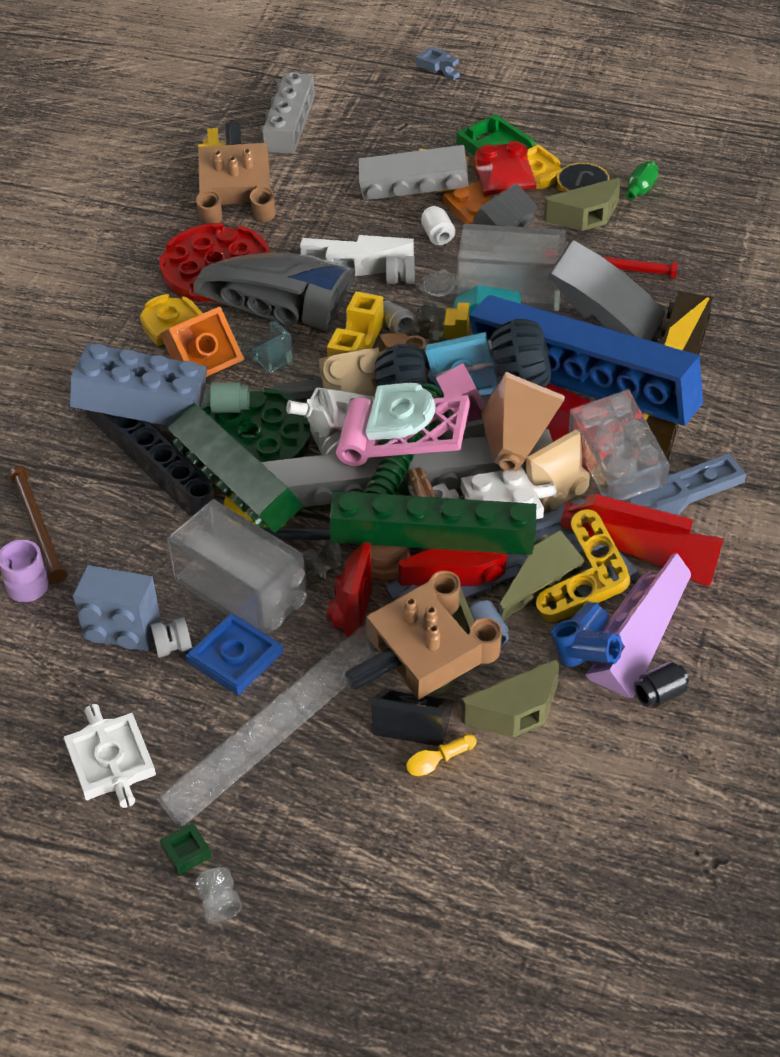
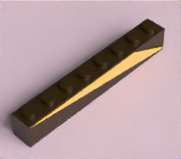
(686, 332)

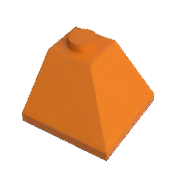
(204, 341)

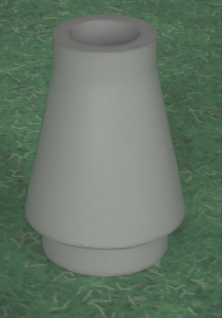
(398, 318)

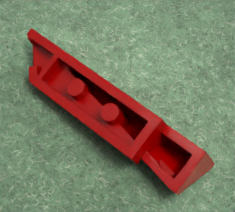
(651, 534)

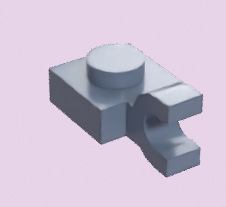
(436, 60)

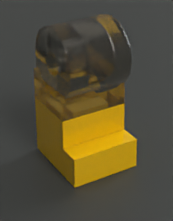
(442, 322)

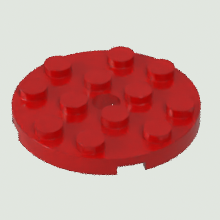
(198, 247)

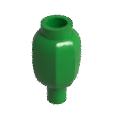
(642, 179)

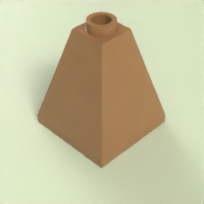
(517, 418)

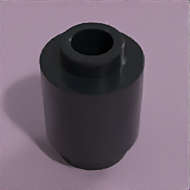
(661, 684)

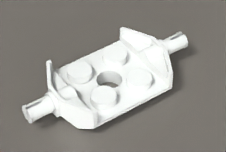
(325, 409)

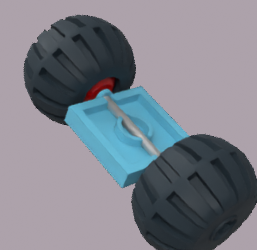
(516, 349)

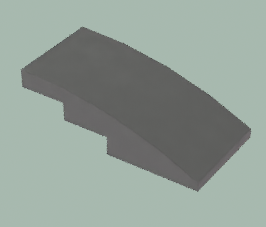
(606, 292)

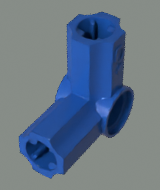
(582, 638)

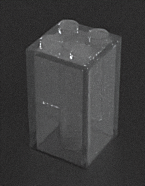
(512, 261)
(238, 567)

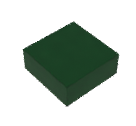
(185, 848)

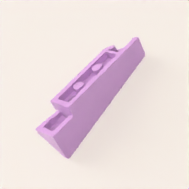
(641, 624)

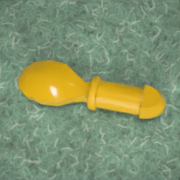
(426, 761)

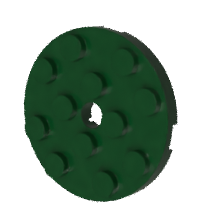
(277, 433)

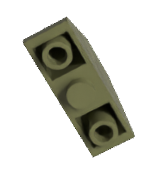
(583, 206)
(514, 703)

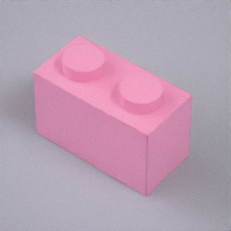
(458, 381)

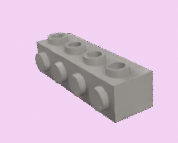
(288, 112)
(413, 172)

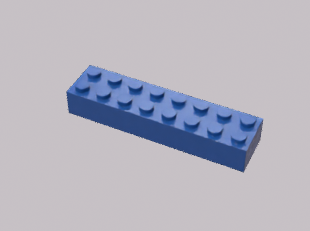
(606, 361)

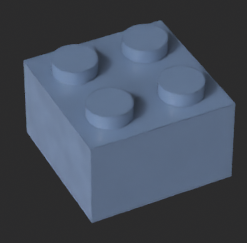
(117, 607)

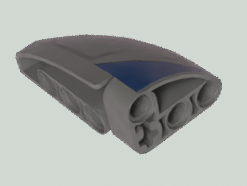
(279, 286)

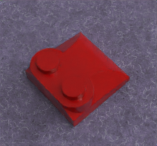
(503, 166)
(352, 591)

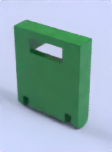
(501, 131)

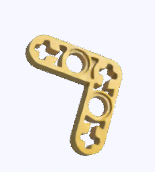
(596, 576)

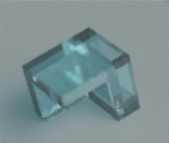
(275, 351)

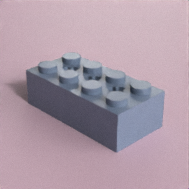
(135, 384)

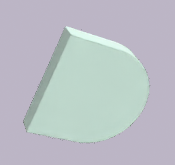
(399, 411)

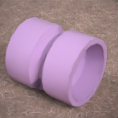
(23, 570)

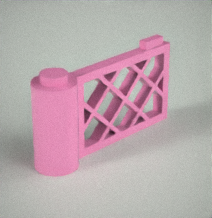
(356, 448)

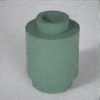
(227, 397)

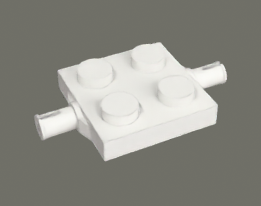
(506, 487)
(109, 756)

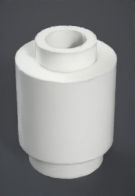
(437, 225)

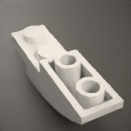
(365, 255)

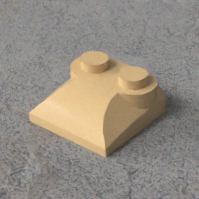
(350, 371)
(562, 465)

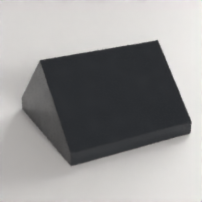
(406, 718)

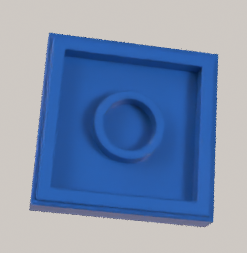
(234, 653)

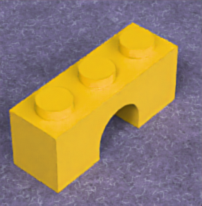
(363, 325)

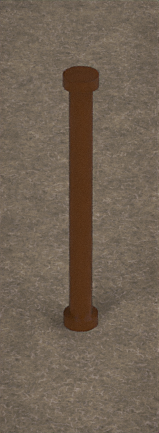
(56, 573)

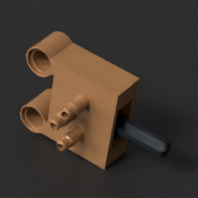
(234, 176)
(424, 640)

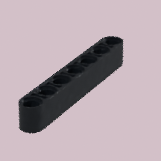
(158, 460)

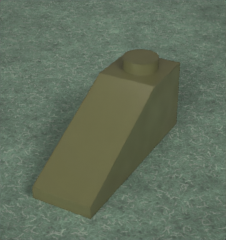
(551, 563)

